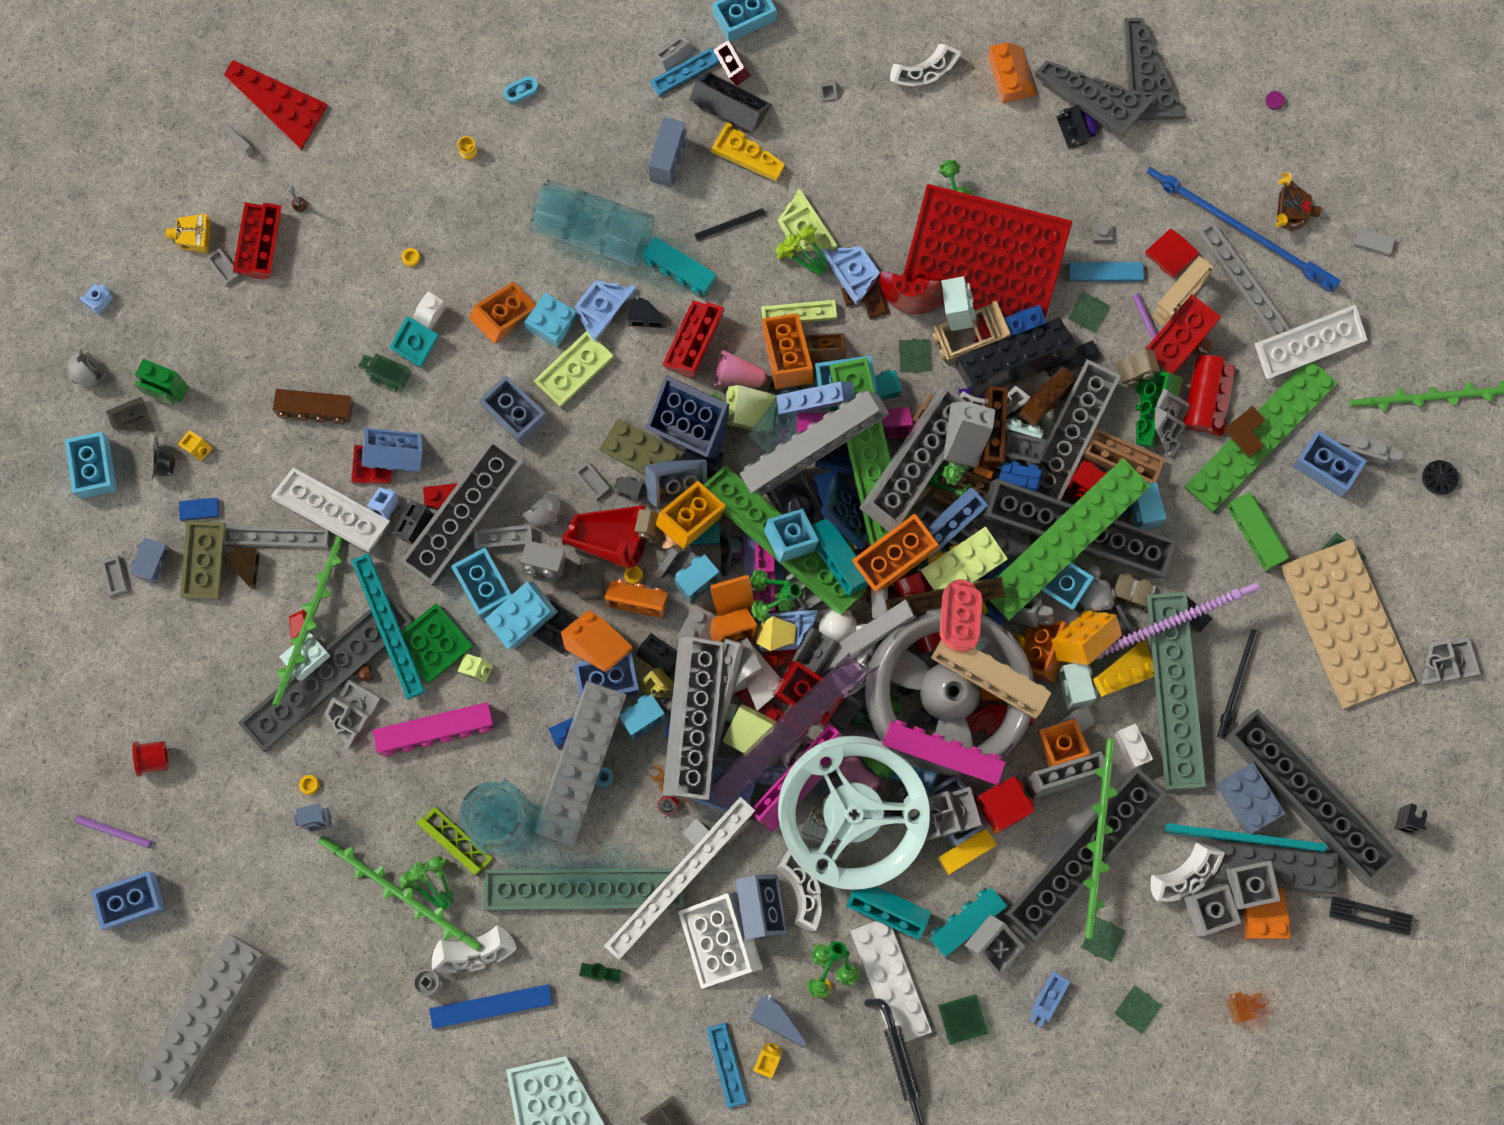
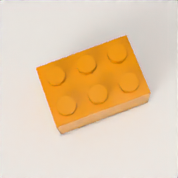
(690, 515)
(1086, 637)

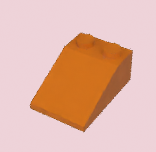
(502, 312)
(732, 595)
(595, 641)
(1267, 920)

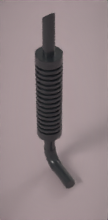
(901, 1058)

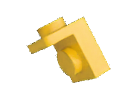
(195, 445)
(768, 1059)

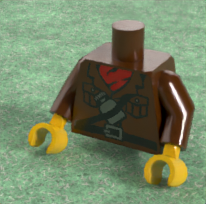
(1294, 205)

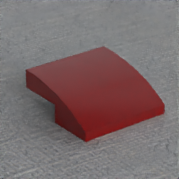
(1172, 253)
(367, 475)

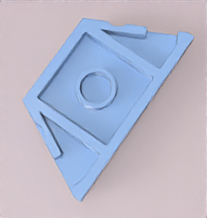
(853, 270)
(601, 305)
(802, 619)

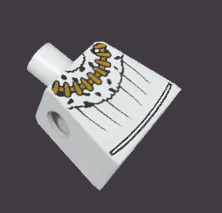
(815, 827)

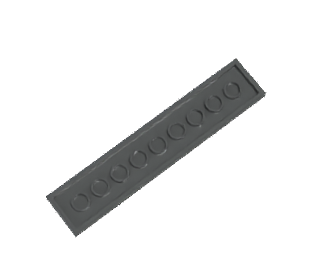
(347, 655)

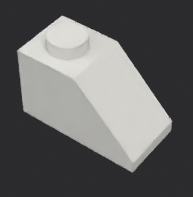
(429, 310)

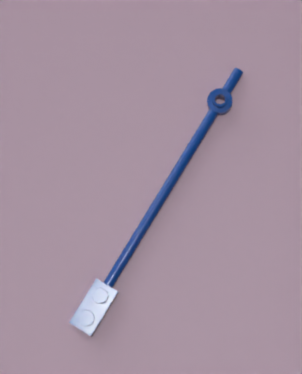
(1310, 270)

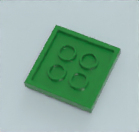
(434, 643)

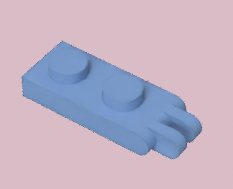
(1049, 998)

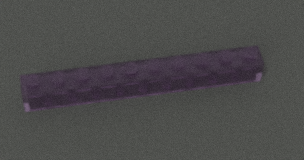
(787, 730)

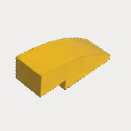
(967, 851)

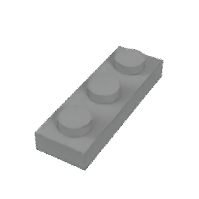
(502, 537)

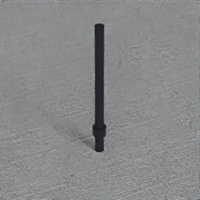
(1226, 718)

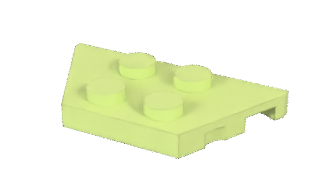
(800, 214)

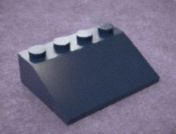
(689, 417)

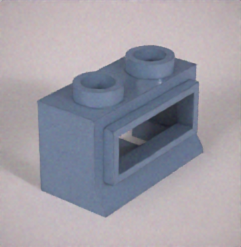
(312, 817)

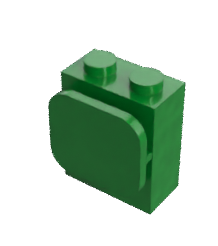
(160, 382)

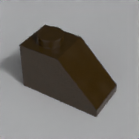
(245, 563)

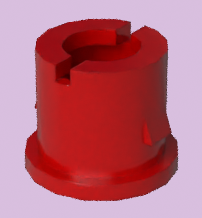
(150, 757)

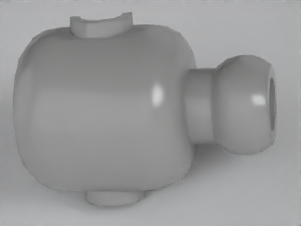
(1098, 595)

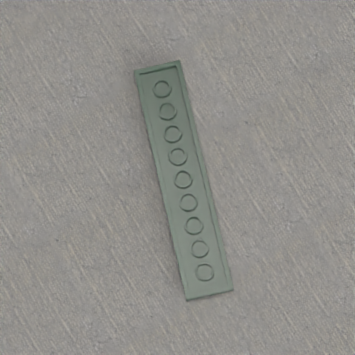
(1176, 694)
(573, 888)

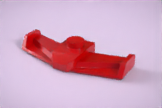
(988, 718)

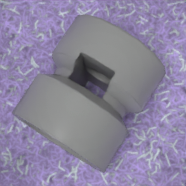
(427, 982)

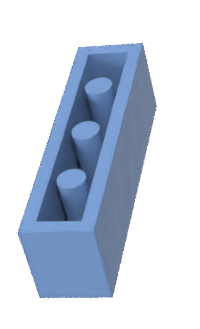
(815, 398)
(956, 517)

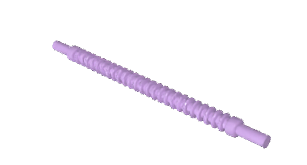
(1236, 594)

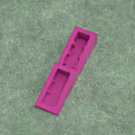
(766, 562)

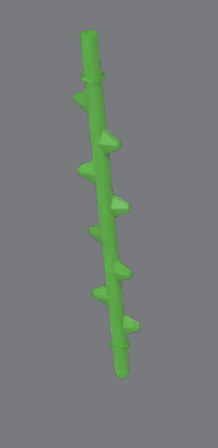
(1433, 394)
(311, 608)
(1097, 846)
(407, 896)

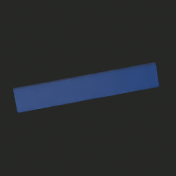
(490, 1006)

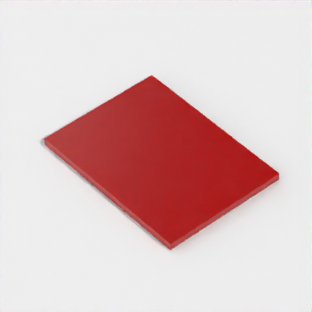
(996, 246)

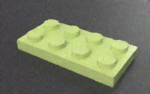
(573, 369)
(966, 561)

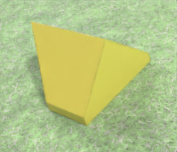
(775, 633)
(657, 684)

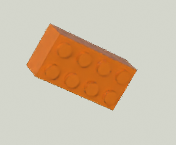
(787, 351)
(895, 554)

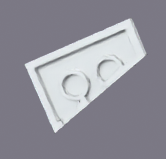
(763, 684)

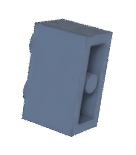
(149, 560)

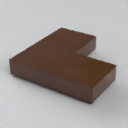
(873, 301)
(1241, 431)

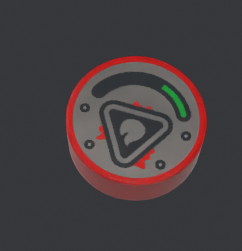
(667, 805)

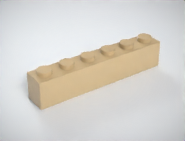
(995, 678)

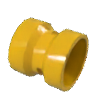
(467, 143)

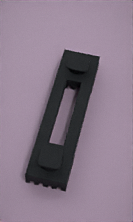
(1399, 921)

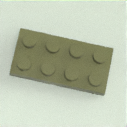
(636, 447)
(203, 560)

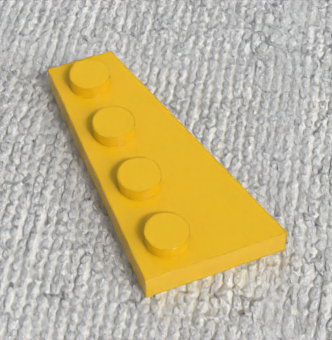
(740, 150)
(1126, 671)

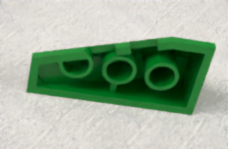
(1149, 394)

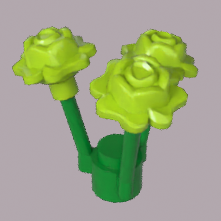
(792, 242)

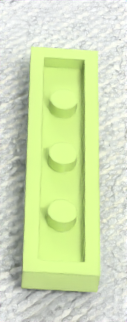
(807, 311)

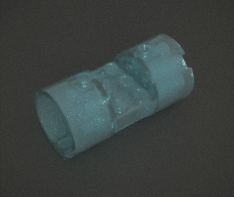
(591, 223)
(498, 818)

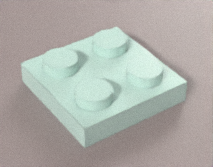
(314, 655)

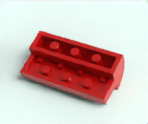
(257, 240)
(693, 338)
(1209, 394)
(915, 584)

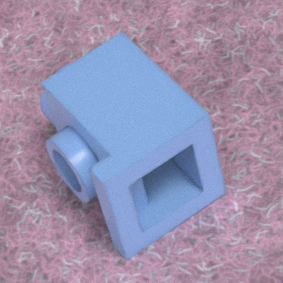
(97, 303)
(383, 502)

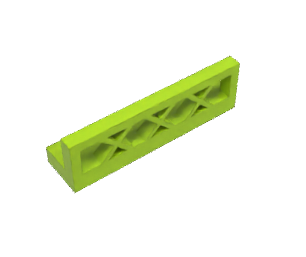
(446, 843)

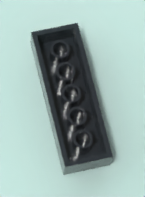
(1017, 357)

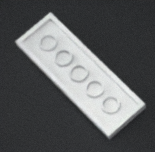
(1310, 341)
(331, 510)
(890, 977)

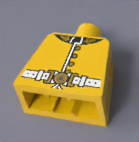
(191, 233)

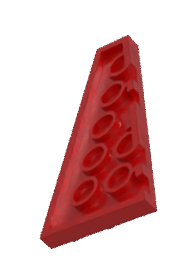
(283, 105)

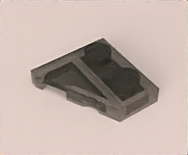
(131, 416)
(666, 1114)

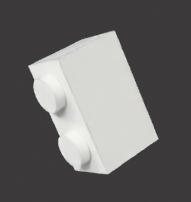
(1133, 746)

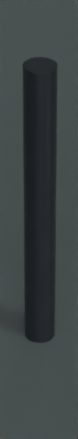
(729, 224)

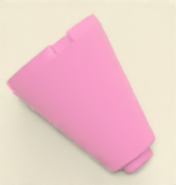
(737, 371)
(857, 771)

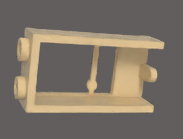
(1186, 285)
(995, 324)

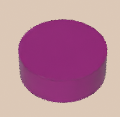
(1274, 100)

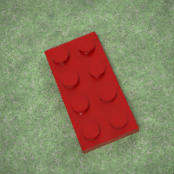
(1183, 334)

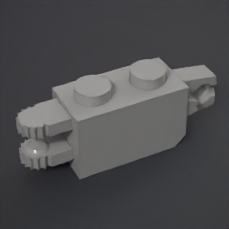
(1371, 449)
(1031, 614)

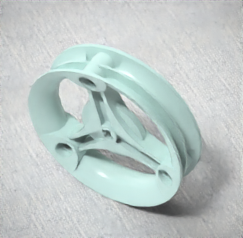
(864, 822)

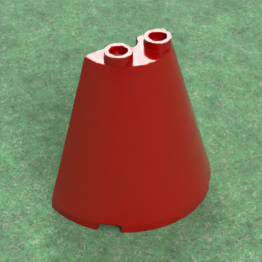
(913, 297)
(607, 535)

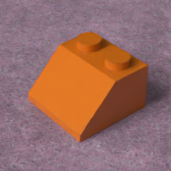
(734, 626)
(1063, 743)

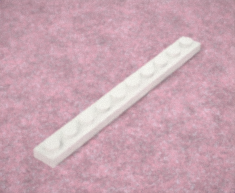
(679, 878)

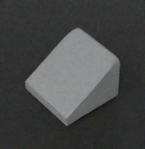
(827, 91)

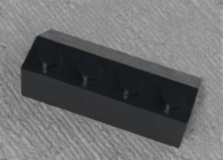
(729, 102)

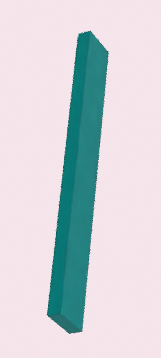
(388, 626)
(1215, 834)

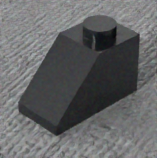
(644, 314)

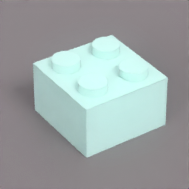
(958, 303)
(1077, 685)

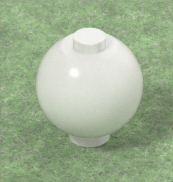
(837, 625)

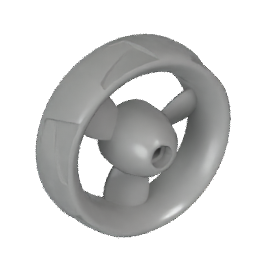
(905, 669)

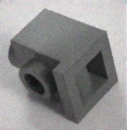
(629, 487)

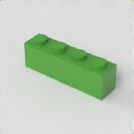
(1257, 531)

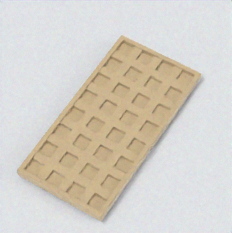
(1347, 623)

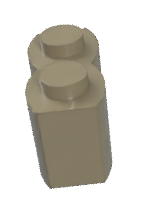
(1138, 367)
(647, 529)
(1132, 591)

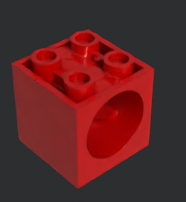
(1005, 804)

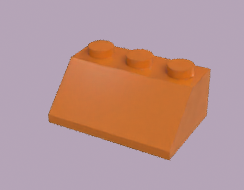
(1011, 72)
(636, 598)
(1041, 652)

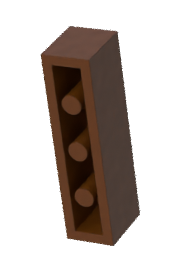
(1048, 396)
(313, 406)
(994, 450)

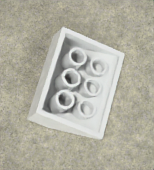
(718, 940)

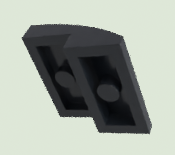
(551, 631)

